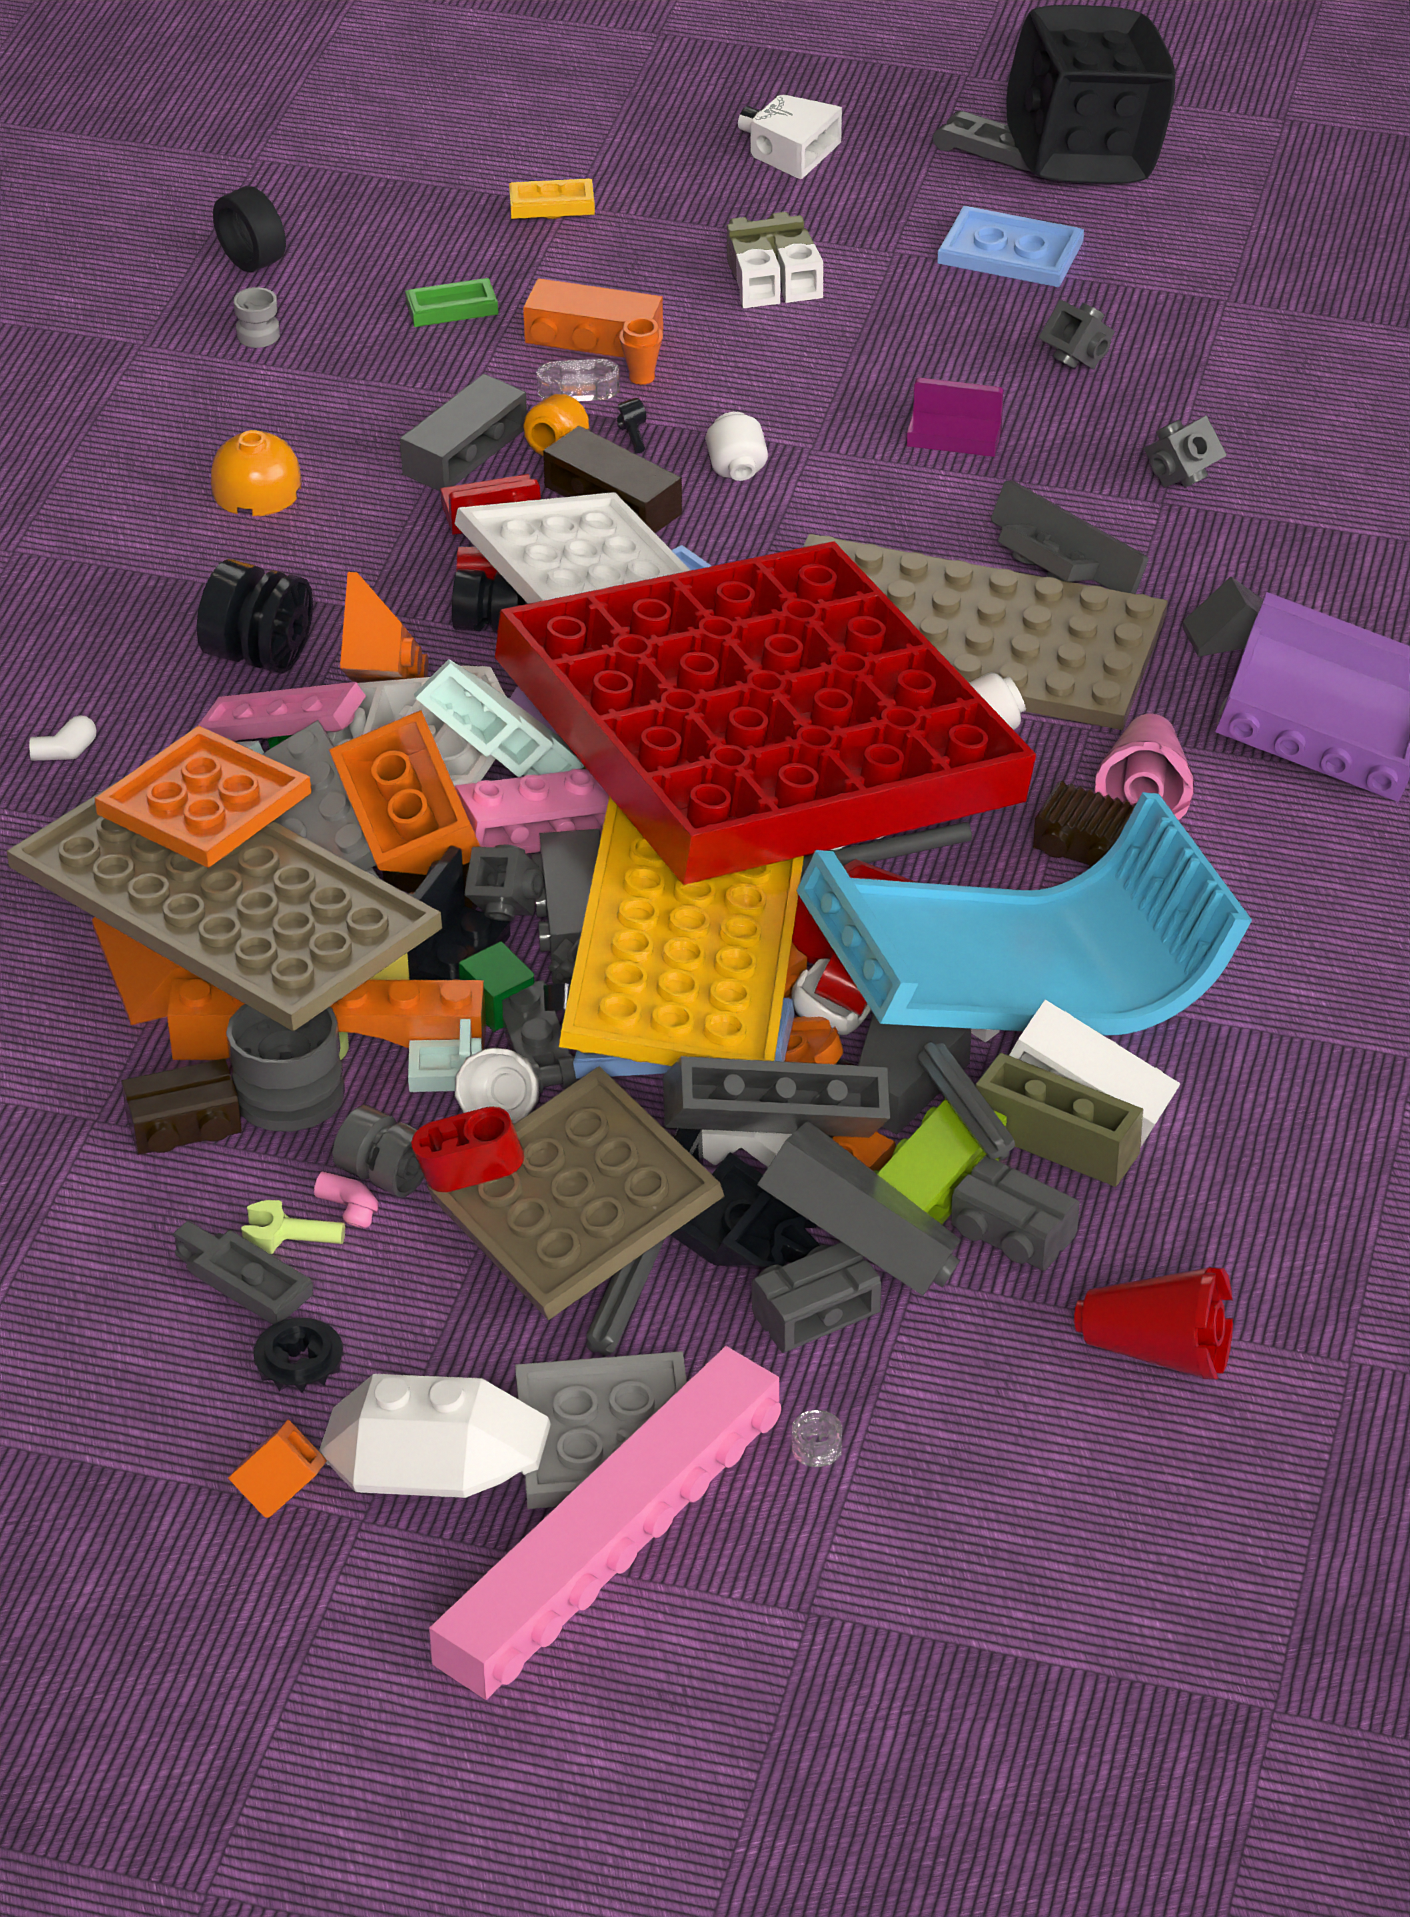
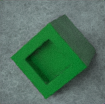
(502, 976)

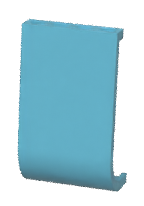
(1108, 947)

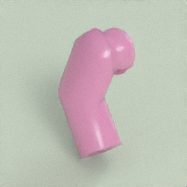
(349, 1192)

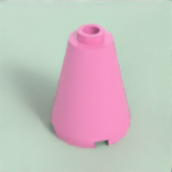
(1147, 761)

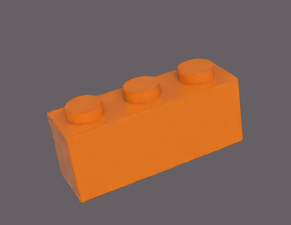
(584, 316)

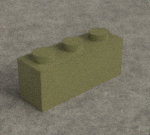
(1064, 1119)

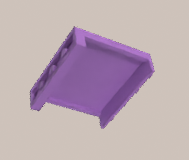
(1323, 697)

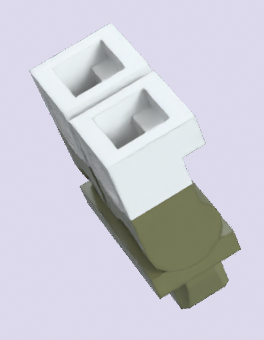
(773, 252)

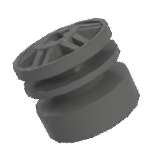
(285, 1075)

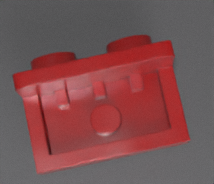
(487, 492)

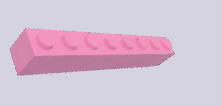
(604, 1523)

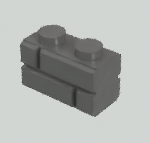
(1014, 1213)
(815, 1295)

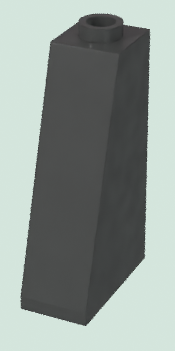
(860, 1209)

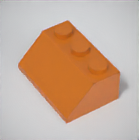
(375, 640)
(403, 796)
(138, 973)

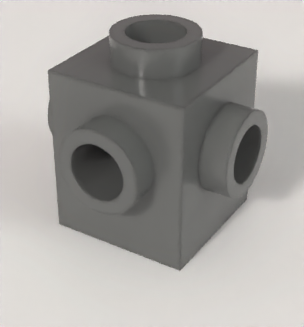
(1077, 334)
(1184, 452)
(503, 881)

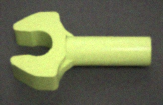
(281, 1227)

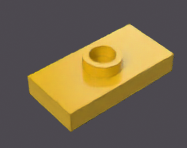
(551, 198)

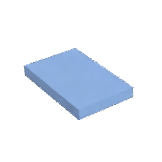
(1011, 246)

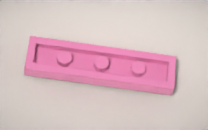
(283, 711)

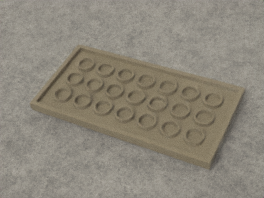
(1063, 643)
(264, 923)

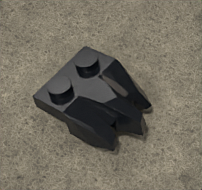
(747, 1224)

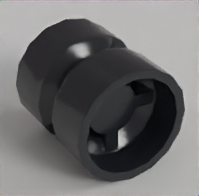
(480, 600)

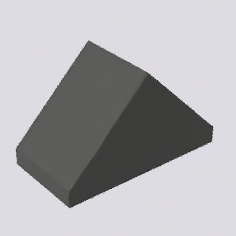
(1223, 619)

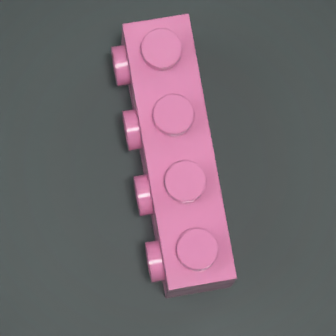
(522, 807)

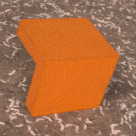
(277, 1469)

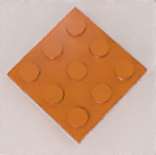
(203, 796)

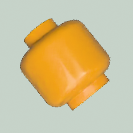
(553, 420)

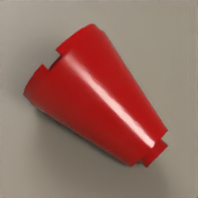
(1163, 1320)

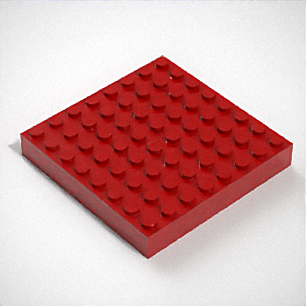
(762, 710)

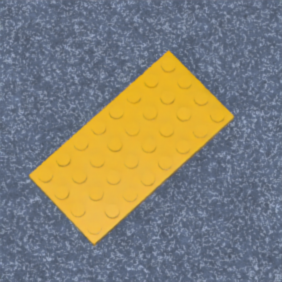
(679, 964)

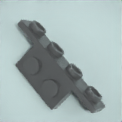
(1063, 542)

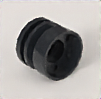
(254, 616)

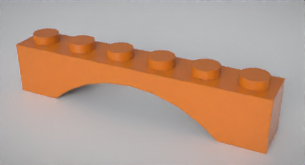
(377, 1008)

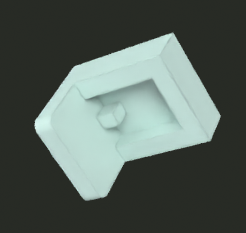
(436, 1062)

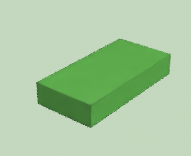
(451, 302)

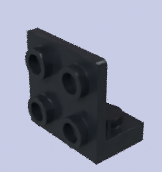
(463, 928)

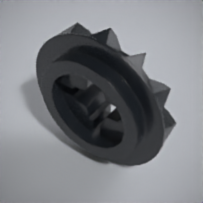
(289, 1339)

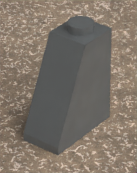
(898, 1050)

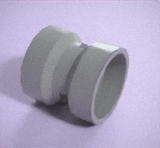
(256, 315)

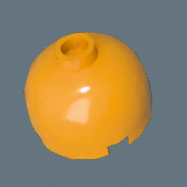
(255, 474)

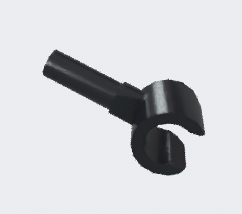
(631, 416)

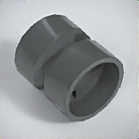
(379, 1149)

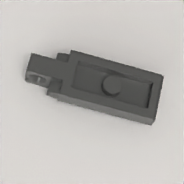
(243, 1272)

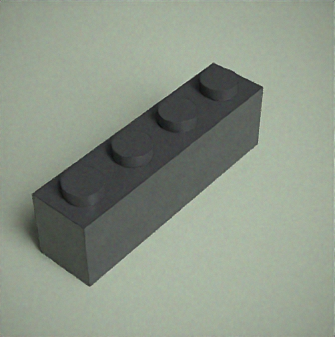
(775, 1096)

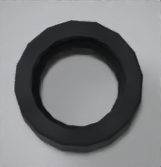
(249, 228)

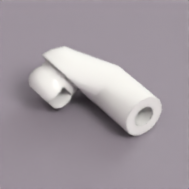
(67, 743)

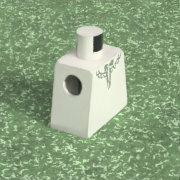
(792, 133)

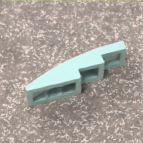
(494, 723)

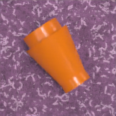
(641, 347)

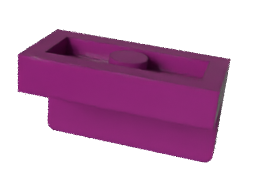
(956, 417)

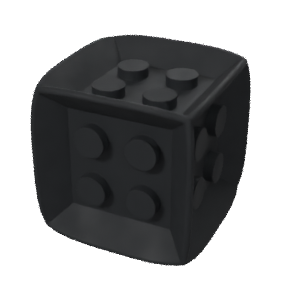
(1090, 94)

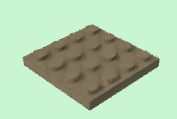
(587, 1199)

